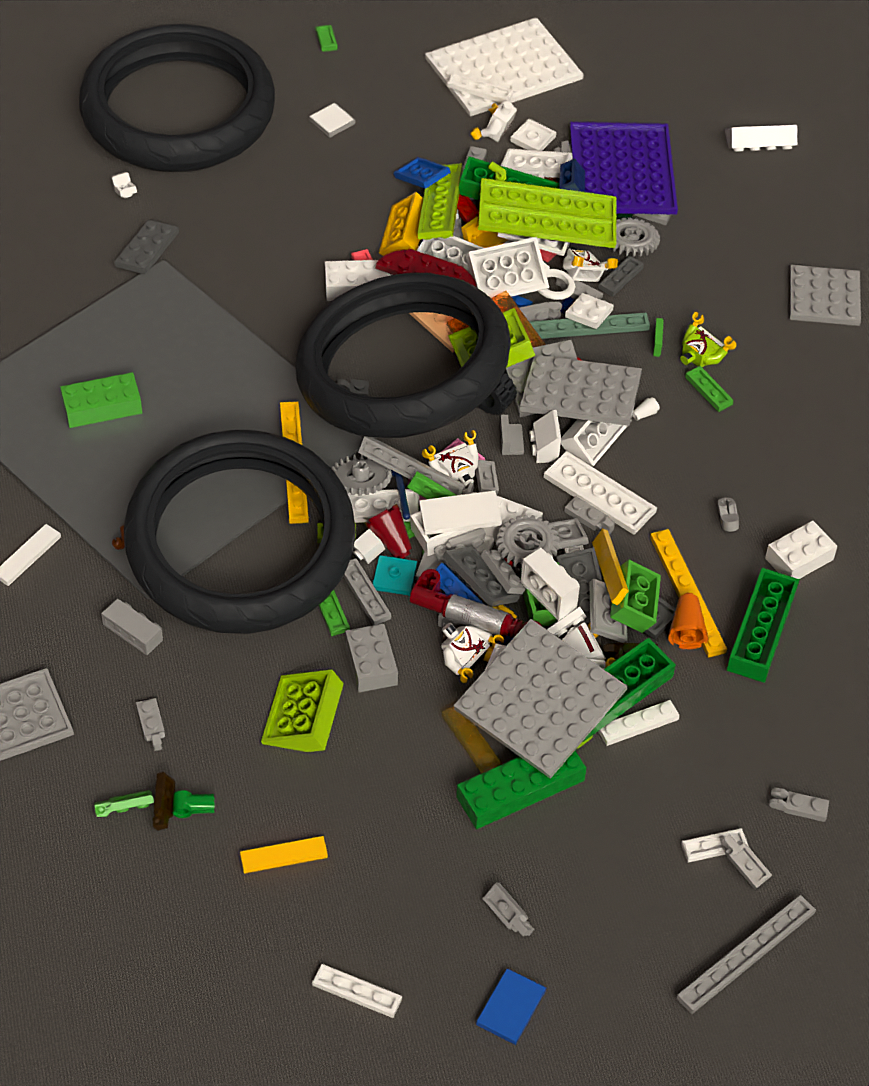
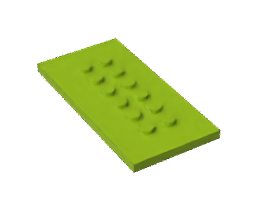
(547, 213)

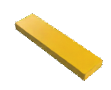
(283, 854)

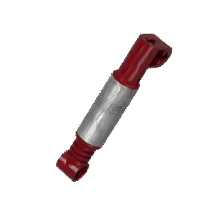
(463, 609)

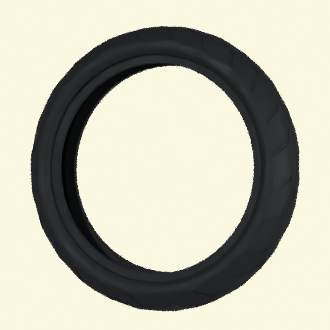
(183, 151)
(417, 411)
(248, 611)

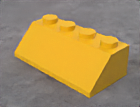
(403, 225)

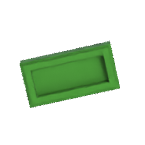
(326, 38)
(658, 336)

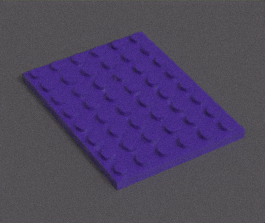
(627, 163)

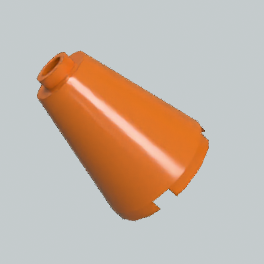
(688, 624)

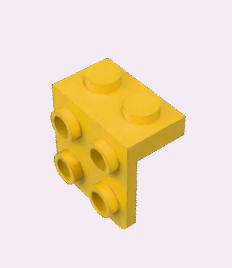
(479, 237)

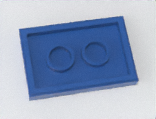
(422, 172)
(511, 1006)

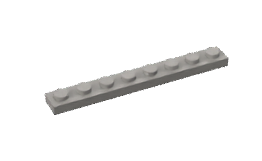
(745, 954)

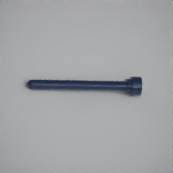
(402, 495)

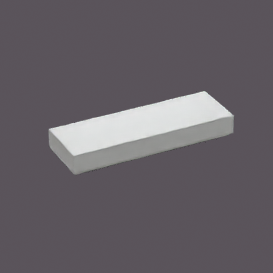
(709, 845)

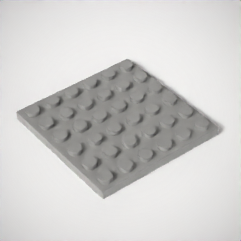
(540, 698)

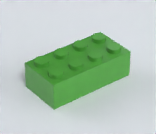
(101, 400)

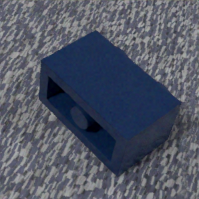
(572, 176)

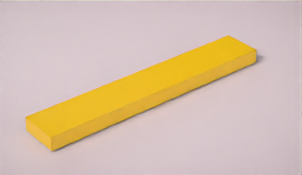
(610, 567)

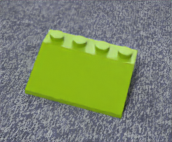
(520, 350)
(303, 711)

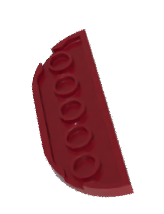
(417, 262)

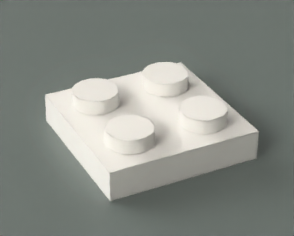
(533, 136)
(589, 310)

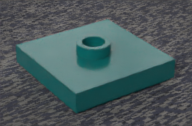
(395, 575)

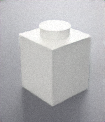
(368, 546)

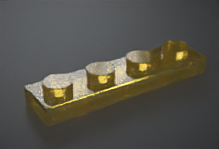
(471, 740)

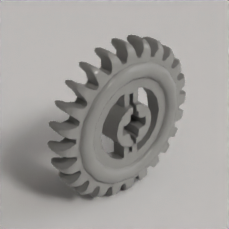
(631, 241)
(362, 471)
(528, 539)

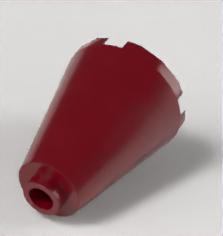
(391, 531)

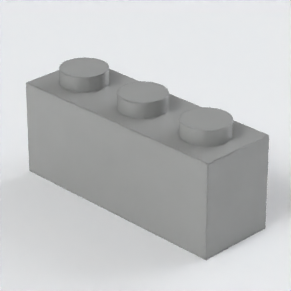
(132, 626)

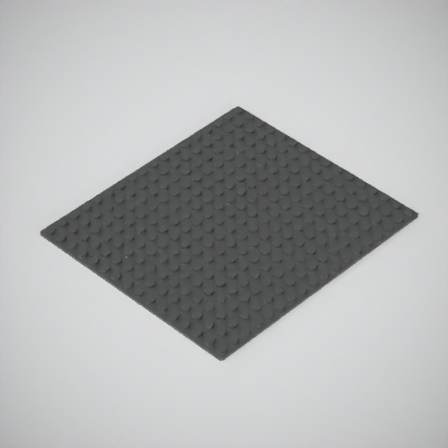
(194, 378)

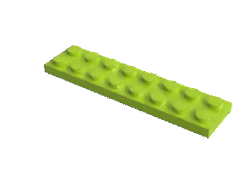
(440, 206)

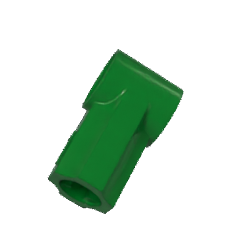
(187, 804)

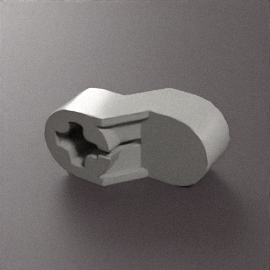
(728, 514)

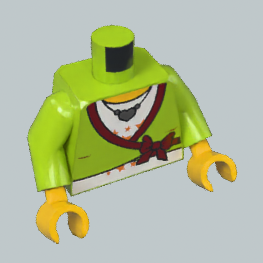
(703, 347)

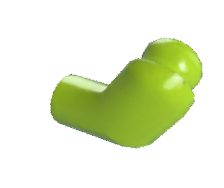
(500, 173)

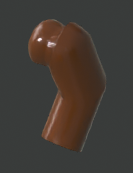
(119, 542)

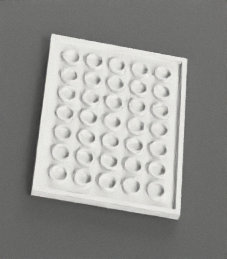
(513, 57)

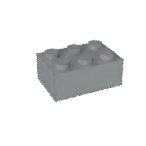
(371, 658)

